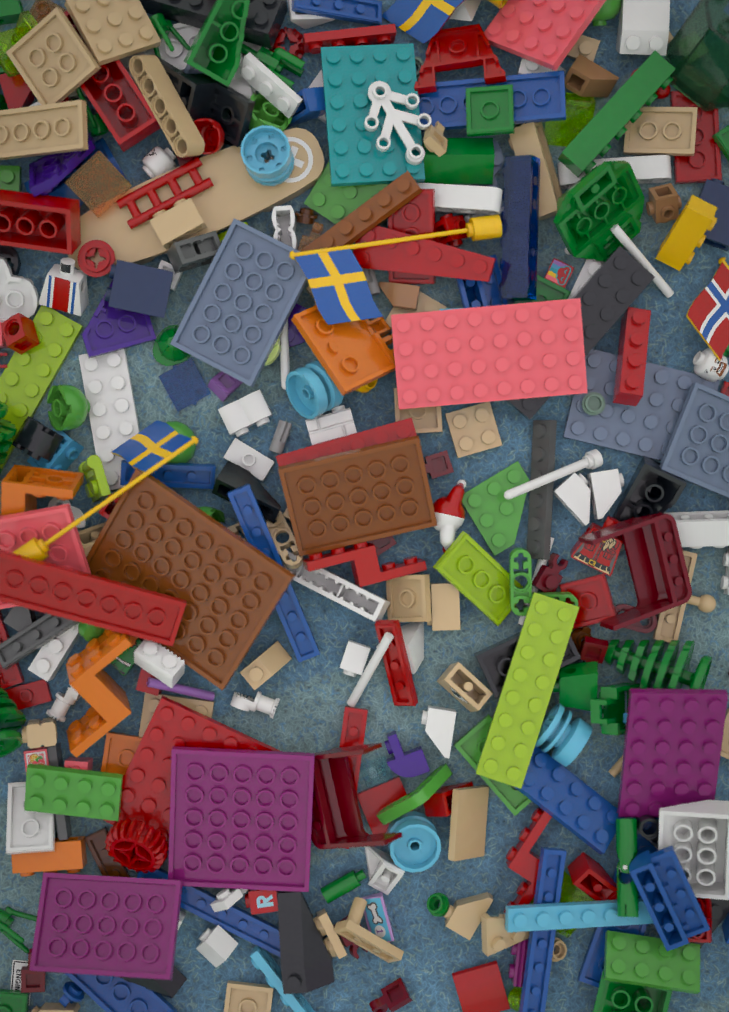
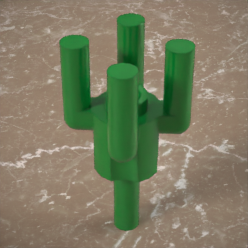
(277, 61)

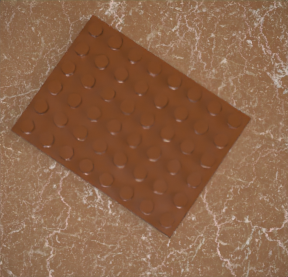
(182, 552)

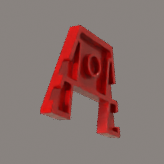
(458, 49)

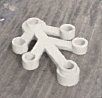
(395, 119)

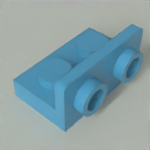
(64, 455)

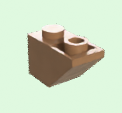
(589, 79)

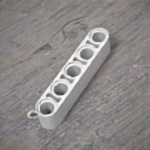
(646, 169)
(465, 198)

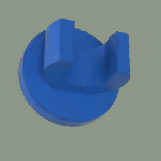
(72, 994)

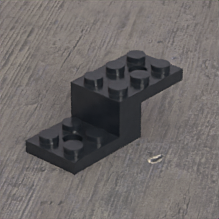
(211, 99)

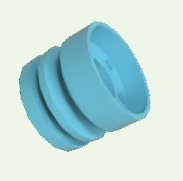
(261, 145)
(565, 737)

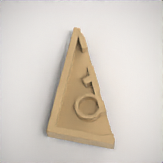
(496, 937)

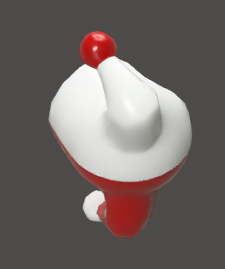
(450, 514)

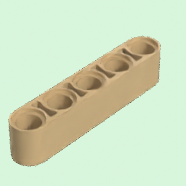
(166, 105)

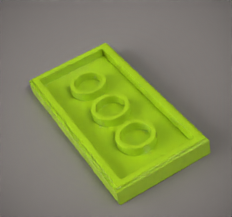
(477, 577)

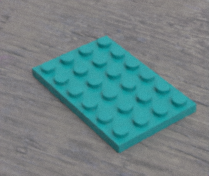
(346, 81)

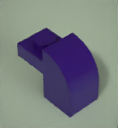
(406, 763)

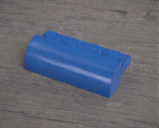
(481, 293)
(668, 896)

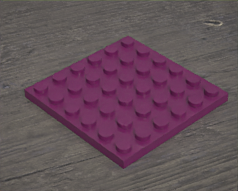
(241, 818)

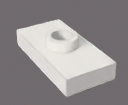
(249, 459)

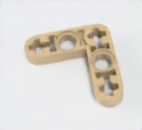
(275, 529)

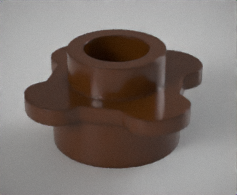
(306, 216)
(578, 634)

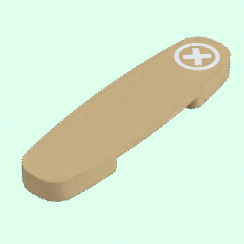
(231, 197)

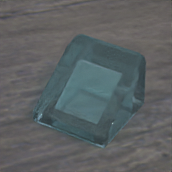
(376, 771)

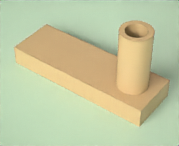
(360, 936)

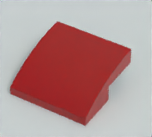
(481, 989)

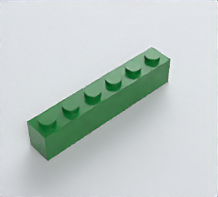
(616, 114)

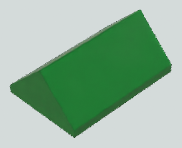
(464, 163)

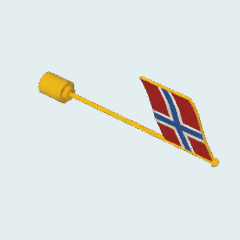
(711, 311)

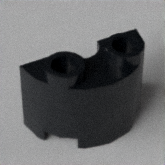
(37, 439)

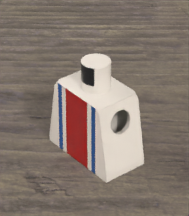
(65, 288)

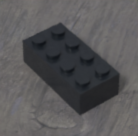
(497, 658)

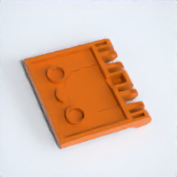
(348, 351)

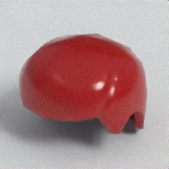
(211, 133)

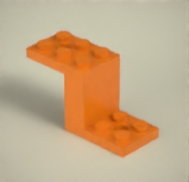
(26, 483)
(95, 685)

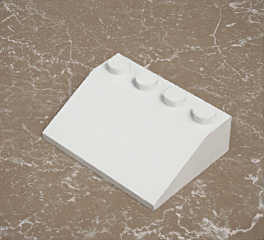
(701, 843)

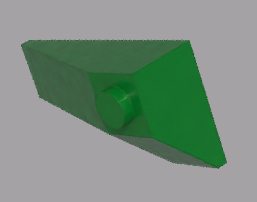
(220, 41)

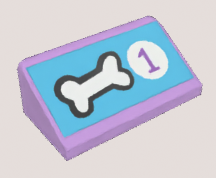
(377, 917)

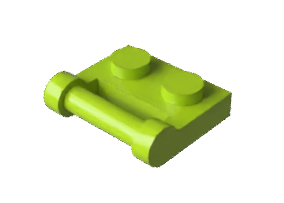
(97, 484)

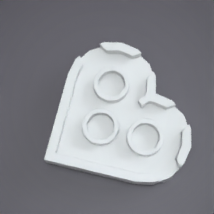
(16, 294)

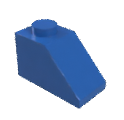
(310, 107)

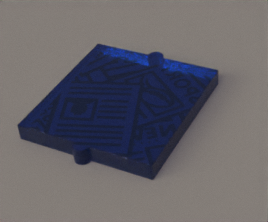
(184, 384)

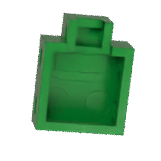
(610, 706)

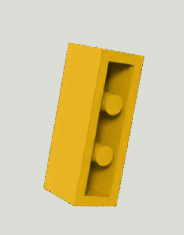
(687, 233)

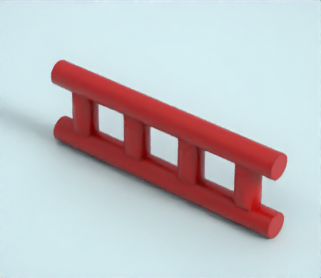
(170, 179)

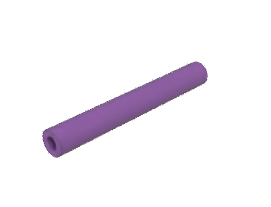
(181, 689)

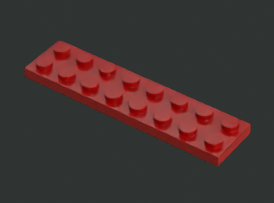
(89, 599)

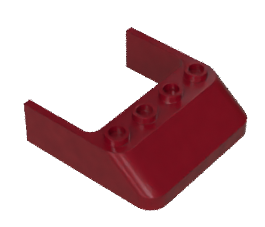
(654, 564)
(335, 803)

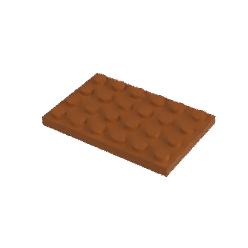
(358, 495)

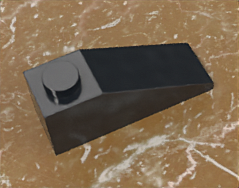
(235, 476)

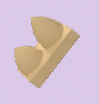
(326, 927)

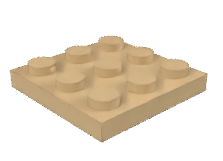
(113, 28)
(53, 59)

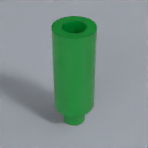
(342, 885)

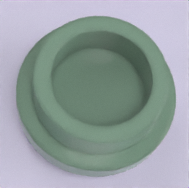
(593, 403)

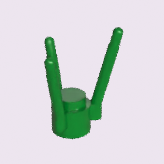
(162, 28)
(94, 122)
(6, 922)

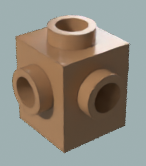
(663, 203)

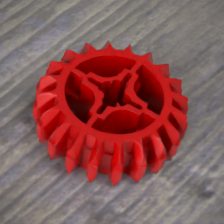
(136, 845)

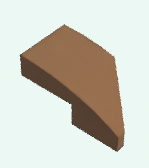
(401, 295)

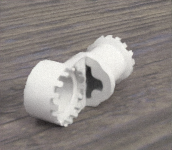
(63, 703)
(260, 703)

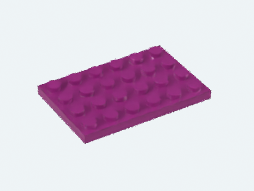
(670, 748)
(107, 926)

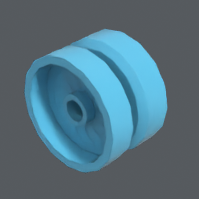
(312, 390)
(418, 846)

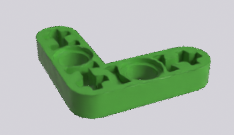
(525, 592)
(416, 797)

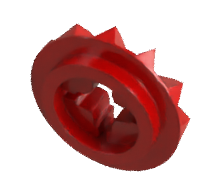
(293, 37)
(89, 250)

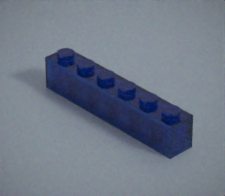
(520, 228)

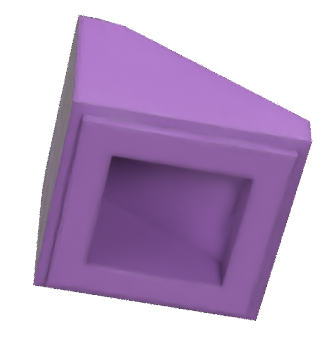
(223, 385)

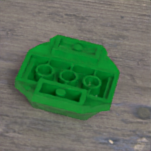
(596, 204)

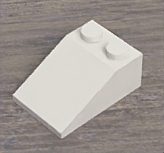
(643, 27)

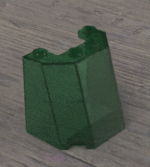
(702, 56)

